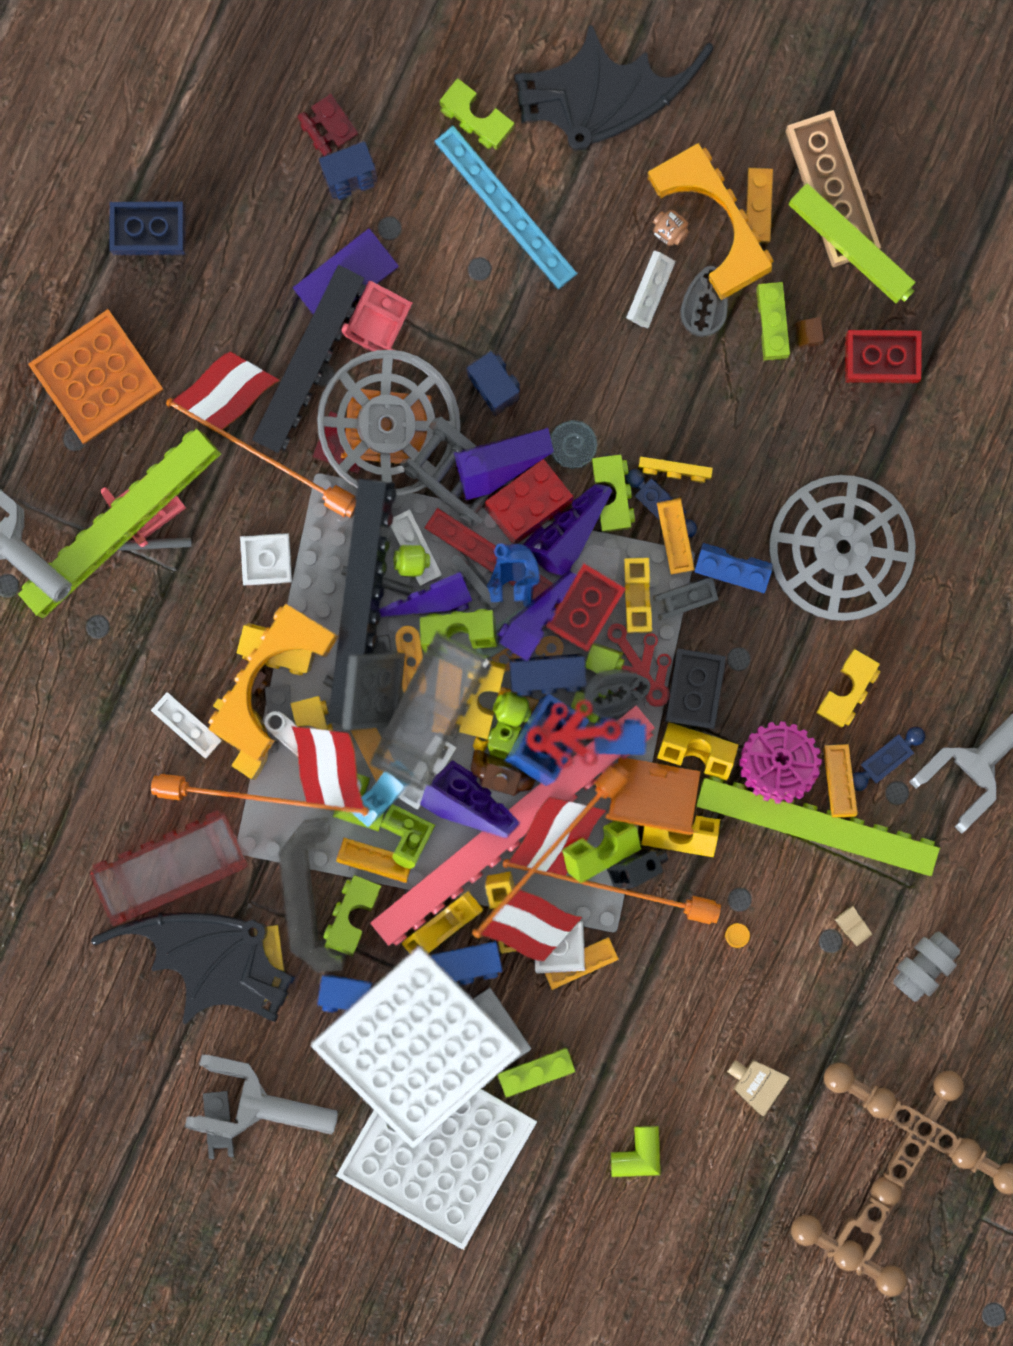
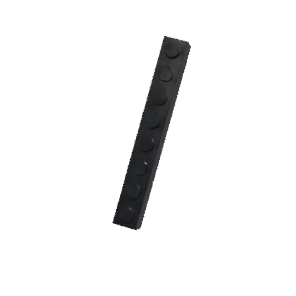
(308, 358)

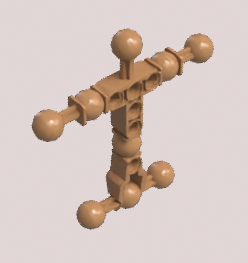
(887, 1189)

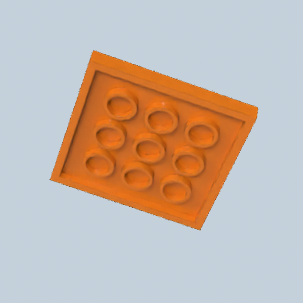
(95, 376)

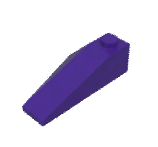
(496, 463)
(565, 538)
(441, 597)
(524, 629)
(461, 799)

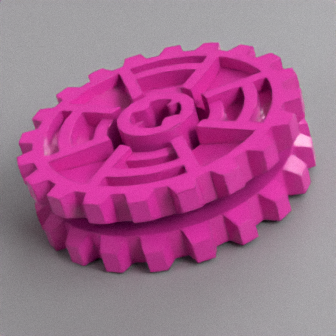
(773, 778)

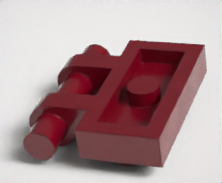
(334, 121)

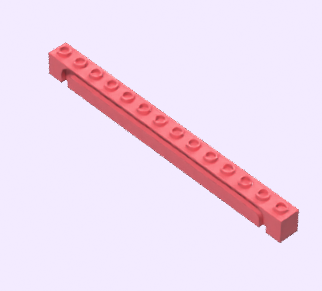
(486, 847)

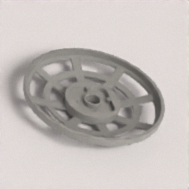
(381, 407)
(827, 554)

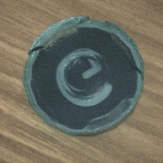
(573, 444)

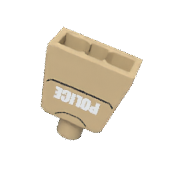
(758, 1084)

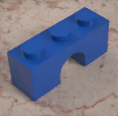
(745, 573)

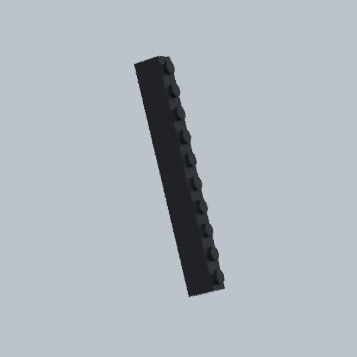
(363, 582)

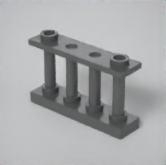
(446, 432)

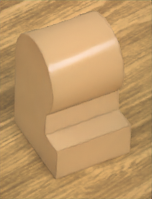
(853, 925)

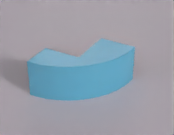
(381, 797)

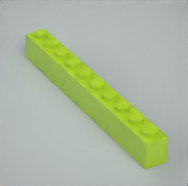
(126, 517)
(819, 827)

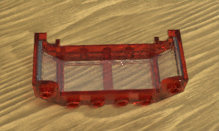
(168, 868)

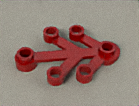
(643, 667)
(569, 734)

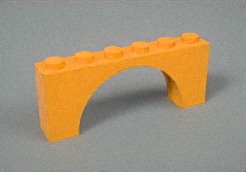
(694, 173)
(236, 718)

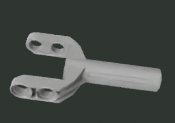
(23, 557)
(977, 764)
(258, 1105)

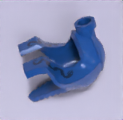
(516, 564)

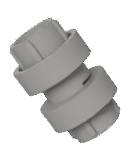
(934, 957)

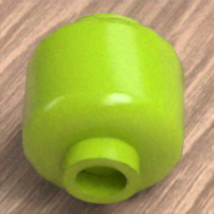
(411, 560)
(511, 709)

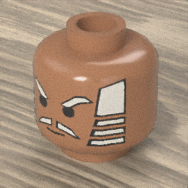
(670, 227)

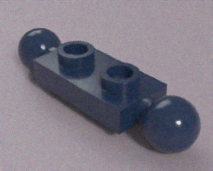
(653, 492)
(888, 758)

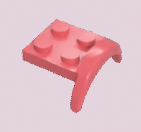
(377, 318)
(172, 509)

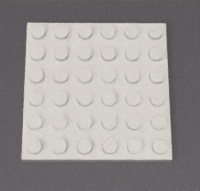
(416, 1047)
(449, 1174)

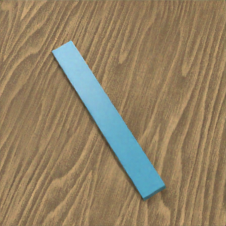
(505, 207)

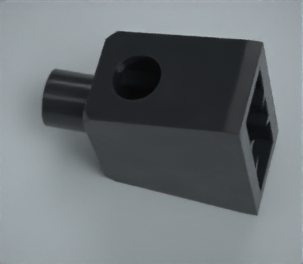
(637, 868)

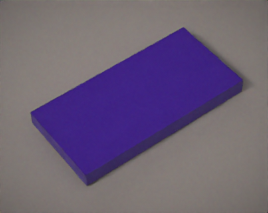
(362, 256)

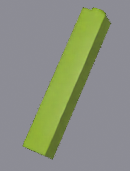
(852, 244)

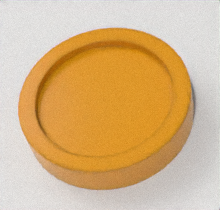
(737, 935)

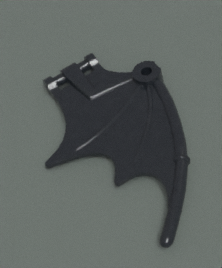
(598, 96)
(215, 958)

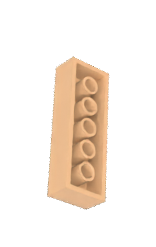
(829, 170)

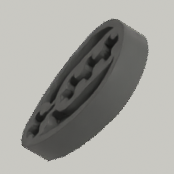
(691, 304)
(624, 699)

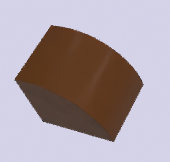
(809, 332)

